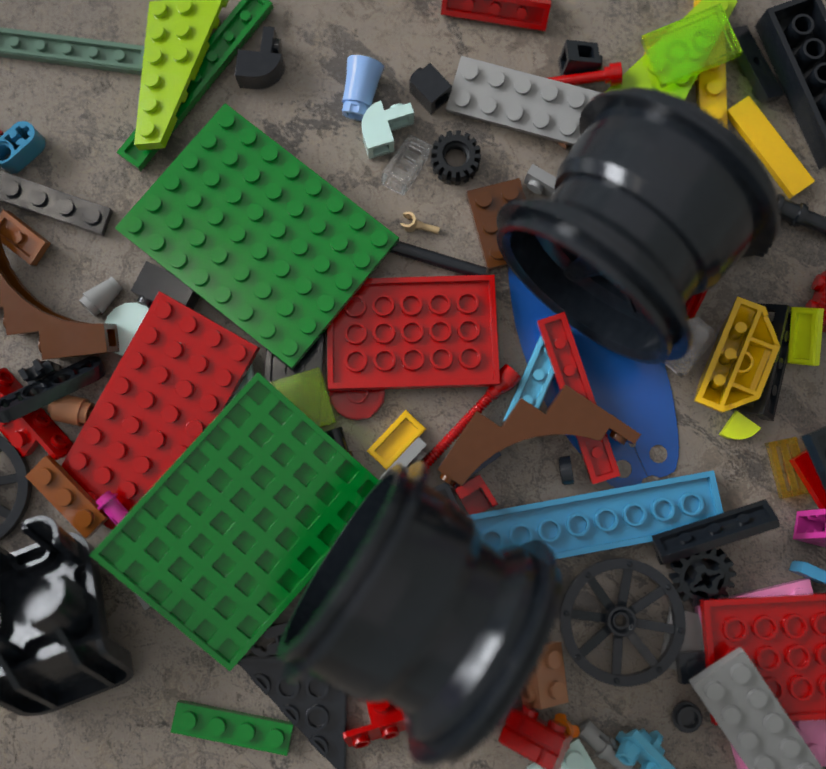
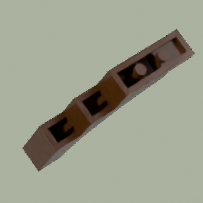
(566, 415)

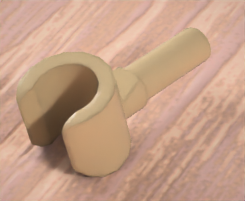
(417, 224)

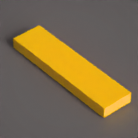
(769, 147)

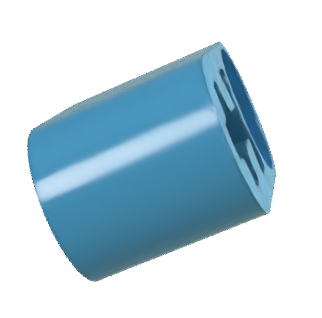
(23, 145)

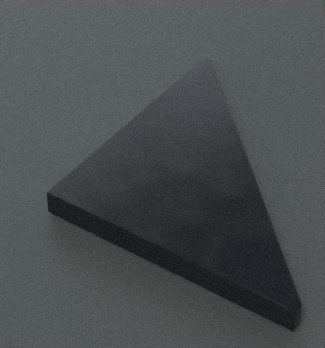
(308, 704)

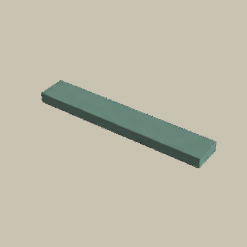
(71, 51)

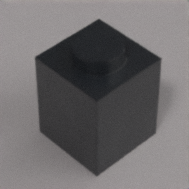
(429, 88)

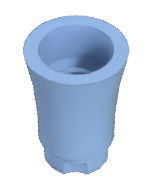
(360, 85)

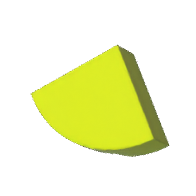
(739, 427)

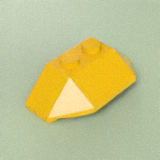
(739, 358)

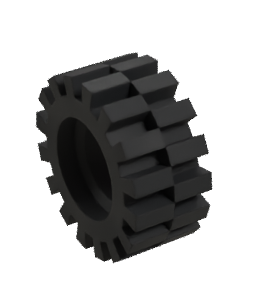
(459, 142)

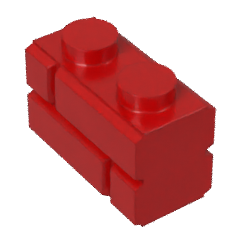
(535, 738)

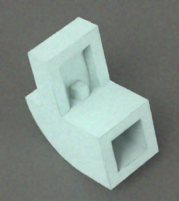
(378, 126)

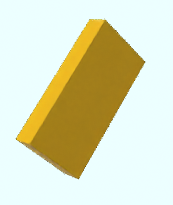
(396, 439)

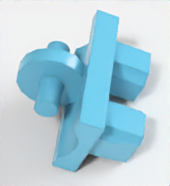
(643, 748)

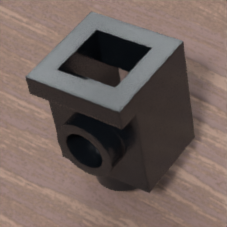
(579, 57)

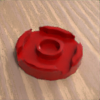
(360, 403)

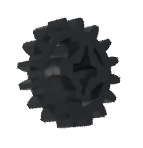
(711, 585)

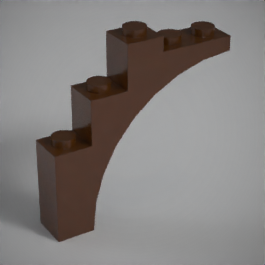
(58, 334)

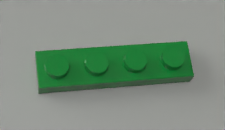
(232, 727)

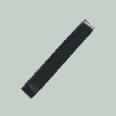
(50, 388)

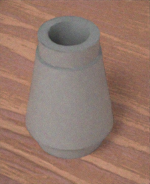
(101, 296)

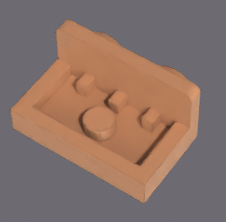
(548, 683)

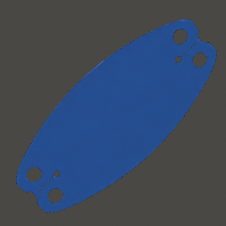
(623, 387)

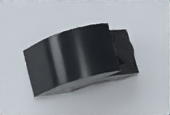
(261, 68)

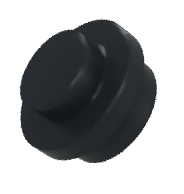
(686, 717)

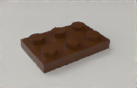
(484, 207)

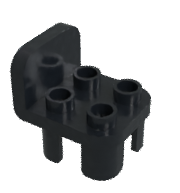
(54, 624)

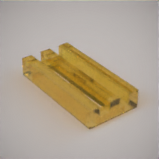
(788, 468)

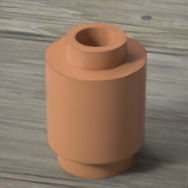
(71, 410)

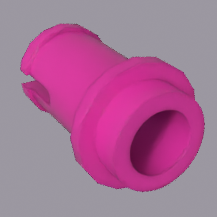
(112, 507)

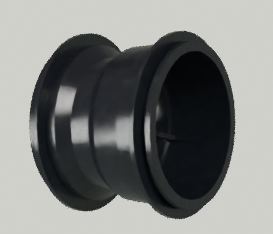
(640, 221)
(425, 616)

